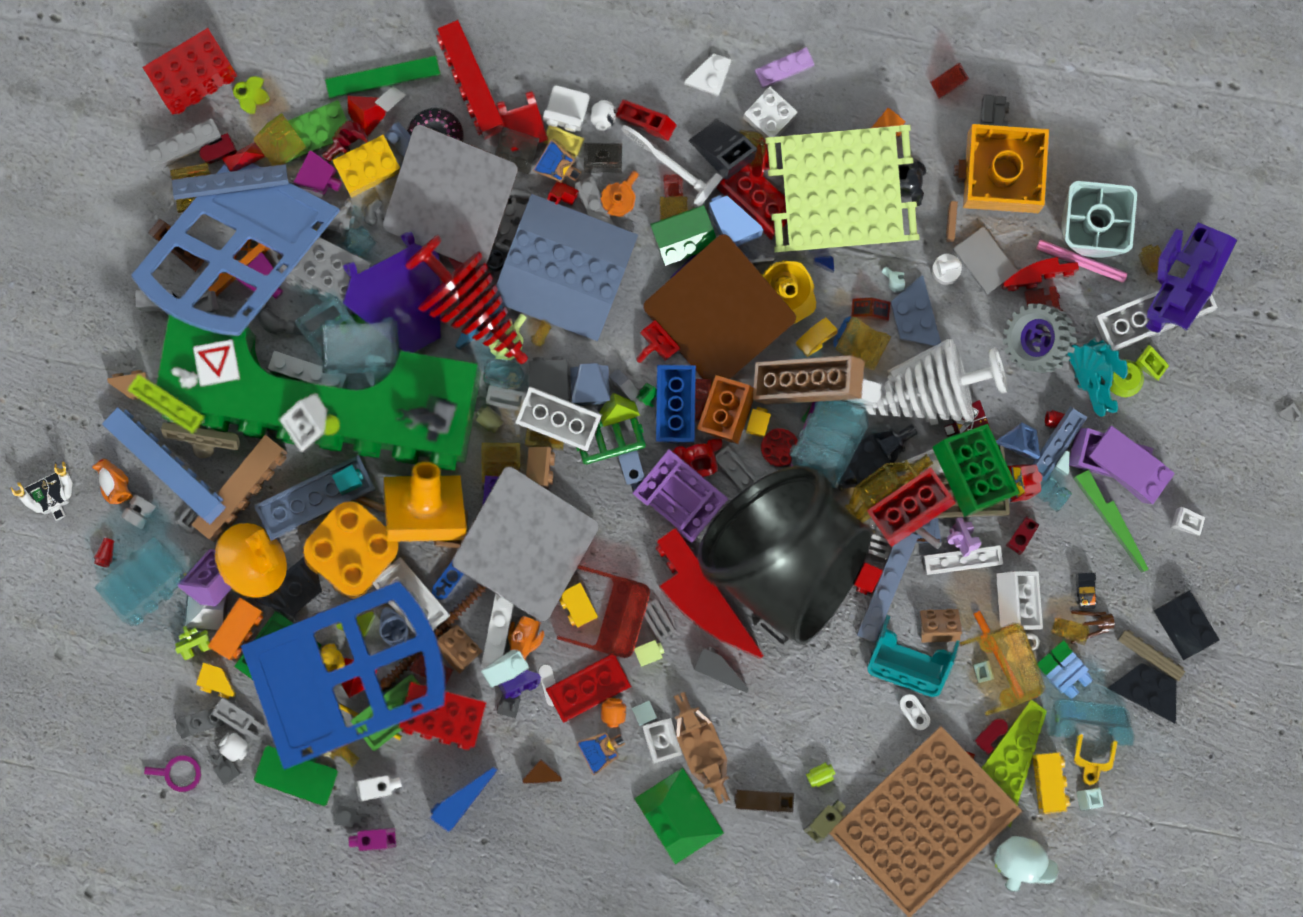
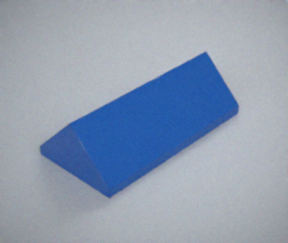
(675, 404)

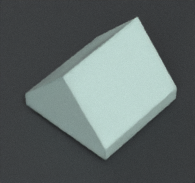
(983, 671)

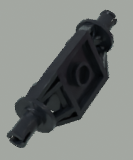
(873, 454)

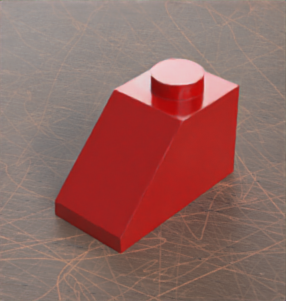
(867, 579)

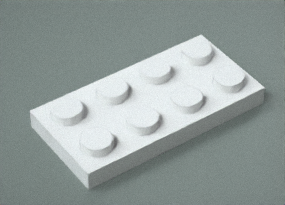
(403, 573)

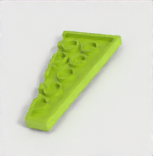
(1013, 755)

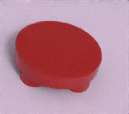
(777, 447)

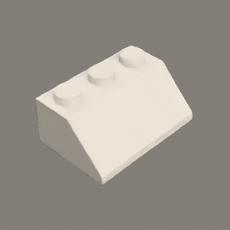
(1020, 599)

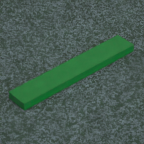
(382, 77)

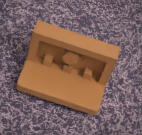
(940, 625)
(458, 648)

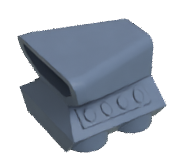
(590, 384)

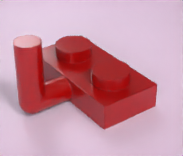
(658, 341)

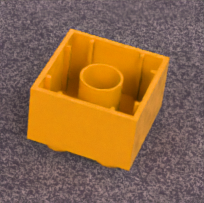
(1006, 168)

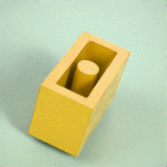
(578, 605)

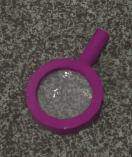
(180, 774)

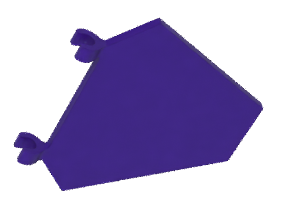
(396, 292)

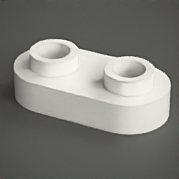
(914, 712)

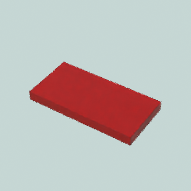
(588, 688)

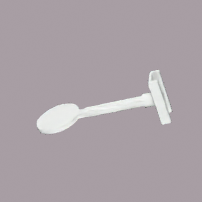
(703, 188)

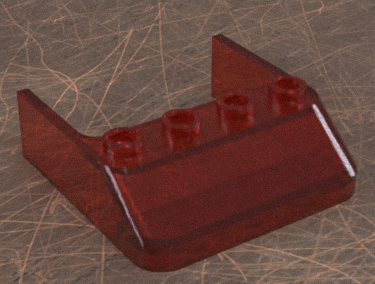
(622, 616)

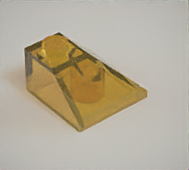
(279, 141)

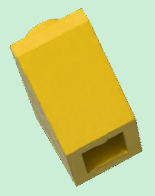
(215, 679)

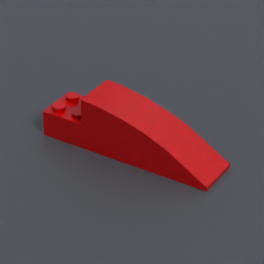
(699, 598)

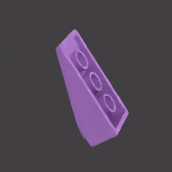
(1083, 445)
(1131, 465)

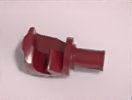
(344, 136)

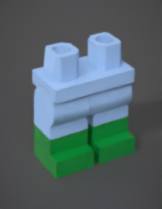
(1070, 671)

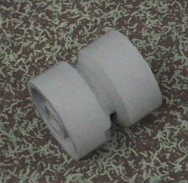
(135, 518)

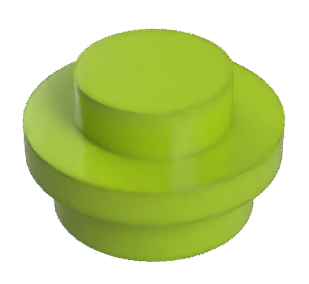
(331, 425)

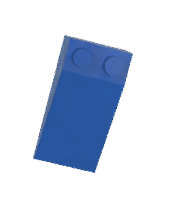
(453, 808)

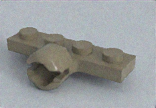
(203, 440)

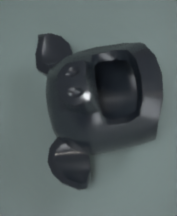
(911, 181)

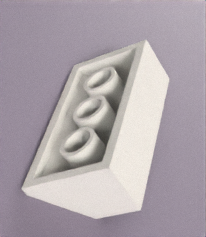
(558, 418)

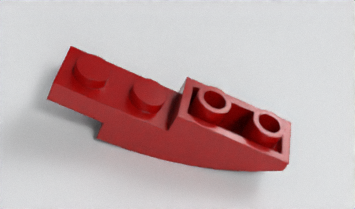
(1032, 274)

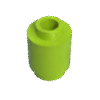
(820, 775)

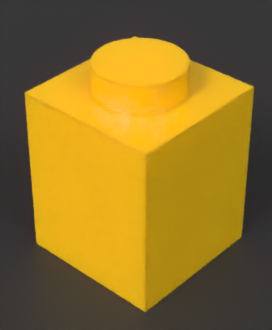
(758, 422)

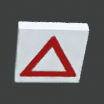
(216, 363)

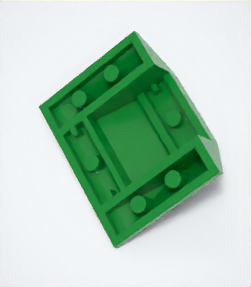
(679, 816)

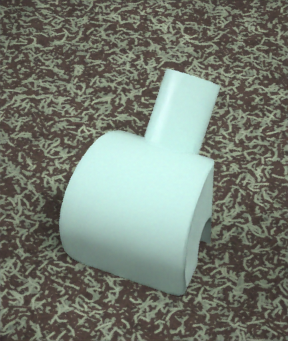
(896, 280)

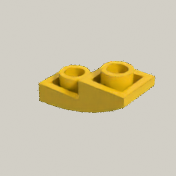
(815, 336)

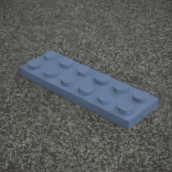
(309, 500)

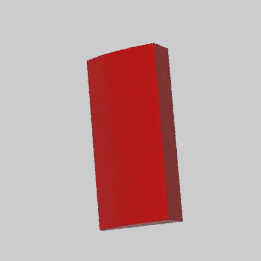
(755, 197)

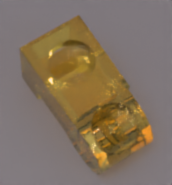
(1070, 630)

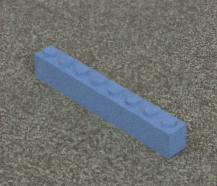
(167, 468)

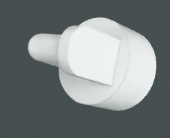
(946, 269)

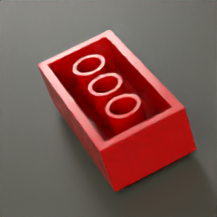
(911, 507)

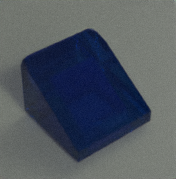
(825, 263)

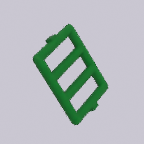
(622, 447)

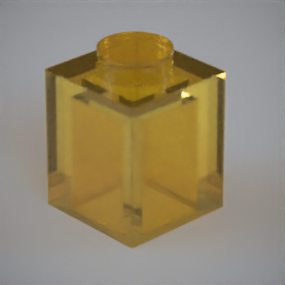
(1150, 258)

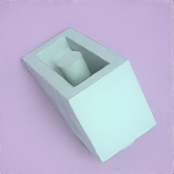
(505, 668)

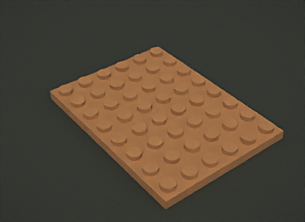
(925, 821)

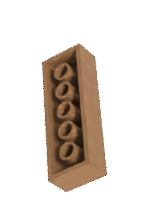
(808, 380)
(243, 485)

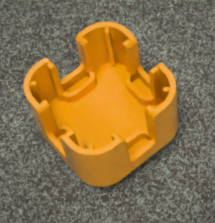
(350, 549)

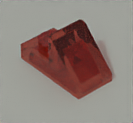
(950, 80)

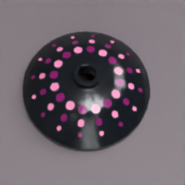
(438, 120)

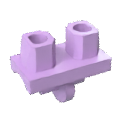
(961, 537)

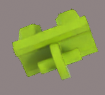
(185, 646)

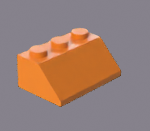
(726, 409)
(236, 629)

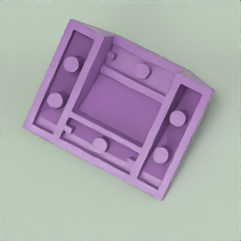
(680, 495)

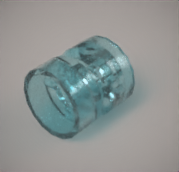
(1047, 491)

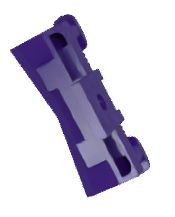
(1183, 298)

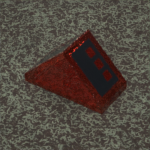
(870, 309)

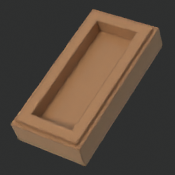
(951, 221)

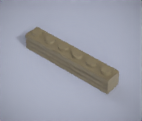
(1148, 653)

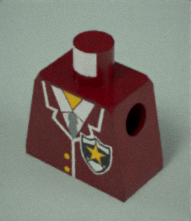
(959, 427)

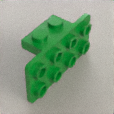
(305, 780)

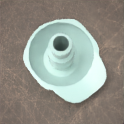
(1024, 861)

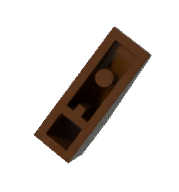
(186, 257)

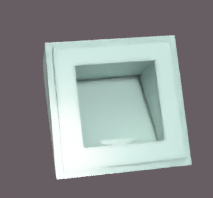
(1063, 464)
(644, 713)
(1090, 799)

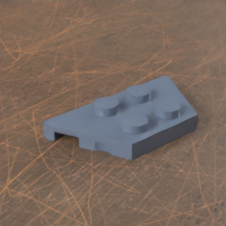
(915, 315)

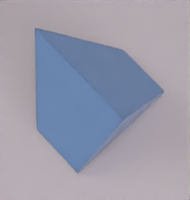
(1022, 441)

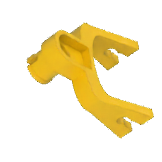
(1093, 768)

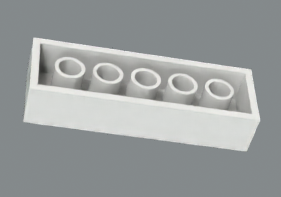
(1128, 322)

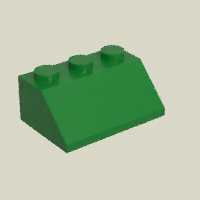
(683, 234)

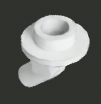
(188, 379)

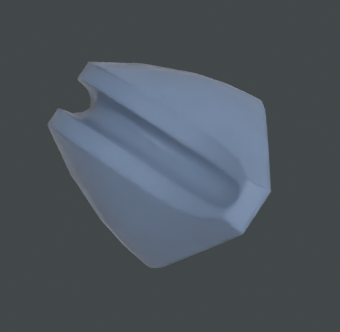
(392, 627)

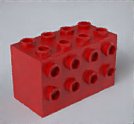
(190, 72)
(453, 722)

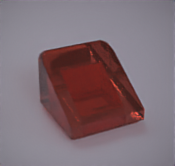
(673, 185)

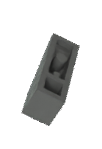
(717, 668)

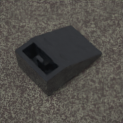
(724, 148)

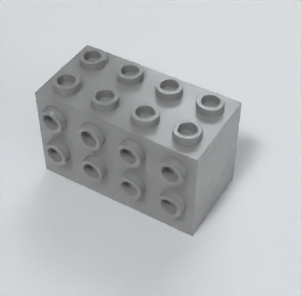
(323, 271)

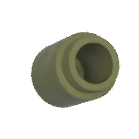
(489, 419)

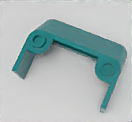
(909, 667)

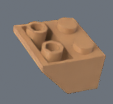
(539, 465)

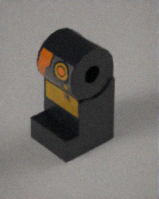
(1086, 590)

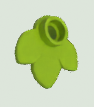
(254, 94)

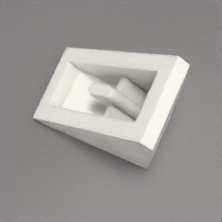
(1188, 521)

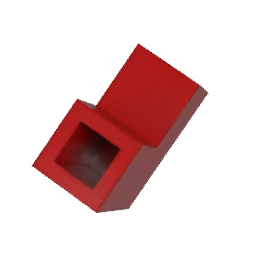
(563, 193)

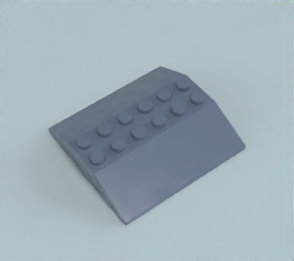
(564, 267)

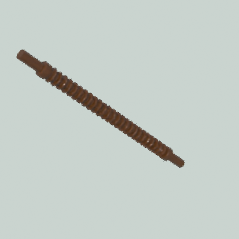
(386, 682)

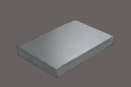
(985, 260)

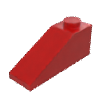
(646, 119)

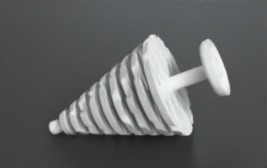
(938, 386)

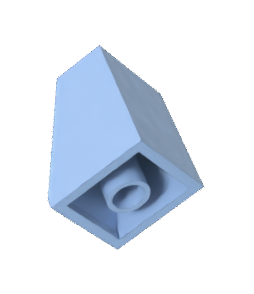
(733, 220)

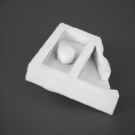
(710, 75)

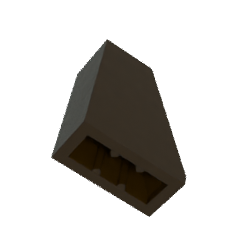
(764, 801)

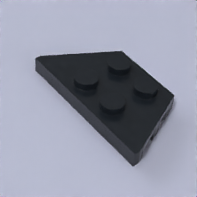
(296, 591)
(1149, 690)

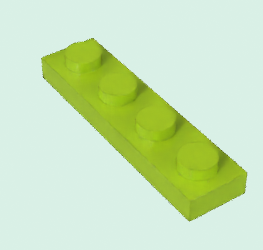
(165, 403)

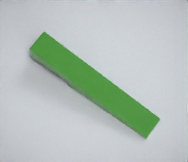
(1111, 516)

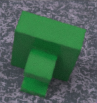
(646, 394)

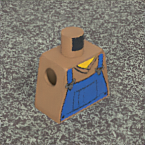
(557, 163)
(600, 750)

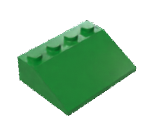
(975, 470)

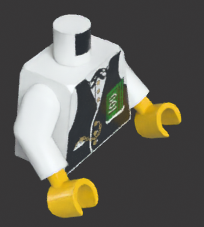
(48, 493)

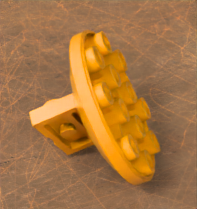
(250, 560)

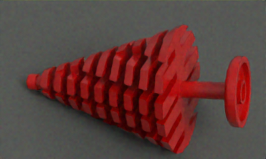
(454, 288)

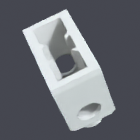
(368, 788)

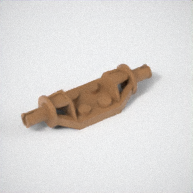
(701, 747)

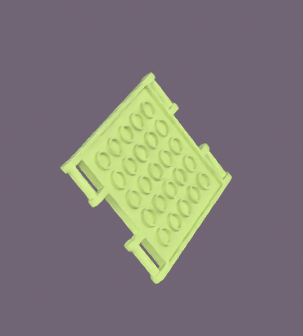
(842, 188)

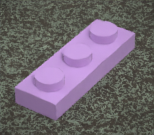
(784, 67)

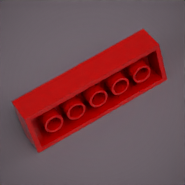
(472, 82)

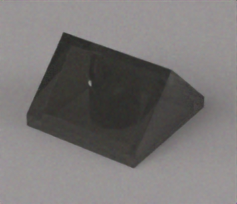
(602, 157)

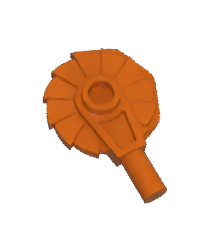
(619, 198)

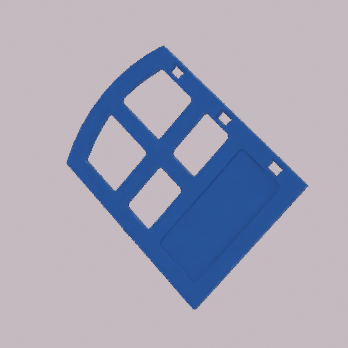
(300, 692)

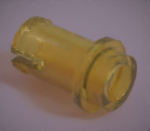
(541, 334)

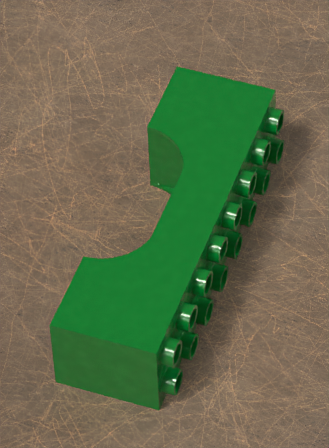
(364, 415)

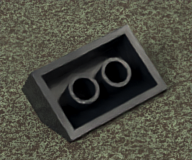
(1186, 625)

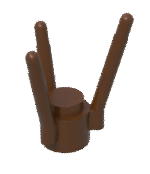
(1104, 621)

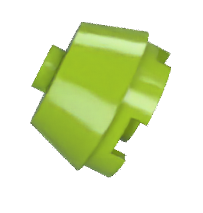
(1131, 384)

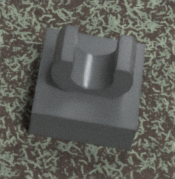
(508, 706)

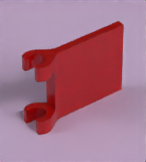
(524, 119)

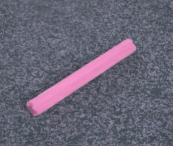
(1083, 261)

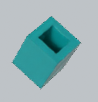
(348, 480)

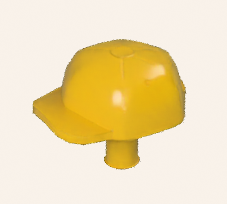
(794, 286)

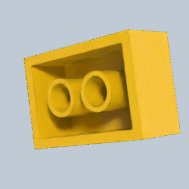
(367, 166)
(1050, 782)

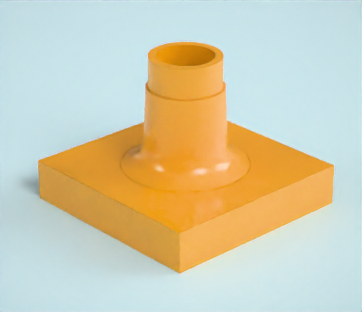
(424, 506)

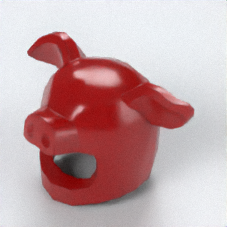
(701, 456)

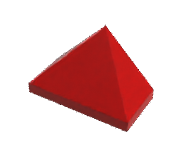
(243, 157)

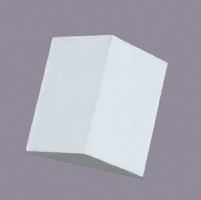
(662, 740)

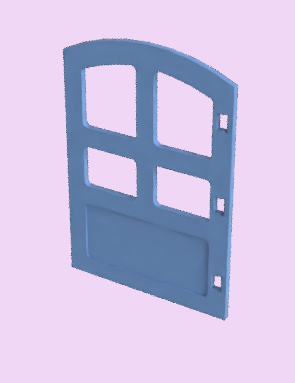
(273, 216)

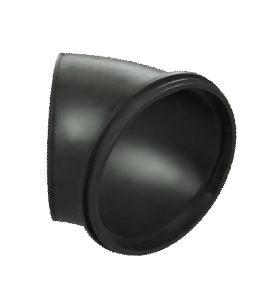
(786, 551)

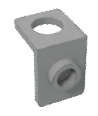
(760, 260)

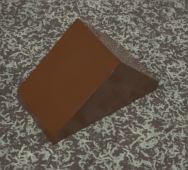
(542, 773)

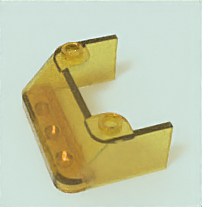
(1017, 661)

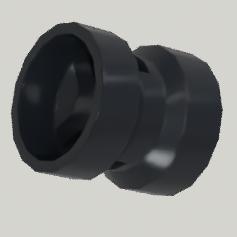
(497, 258)

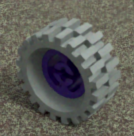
(1028, 327)

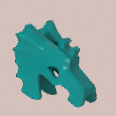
(1091, 363)

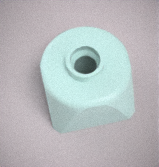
(1113, 205)

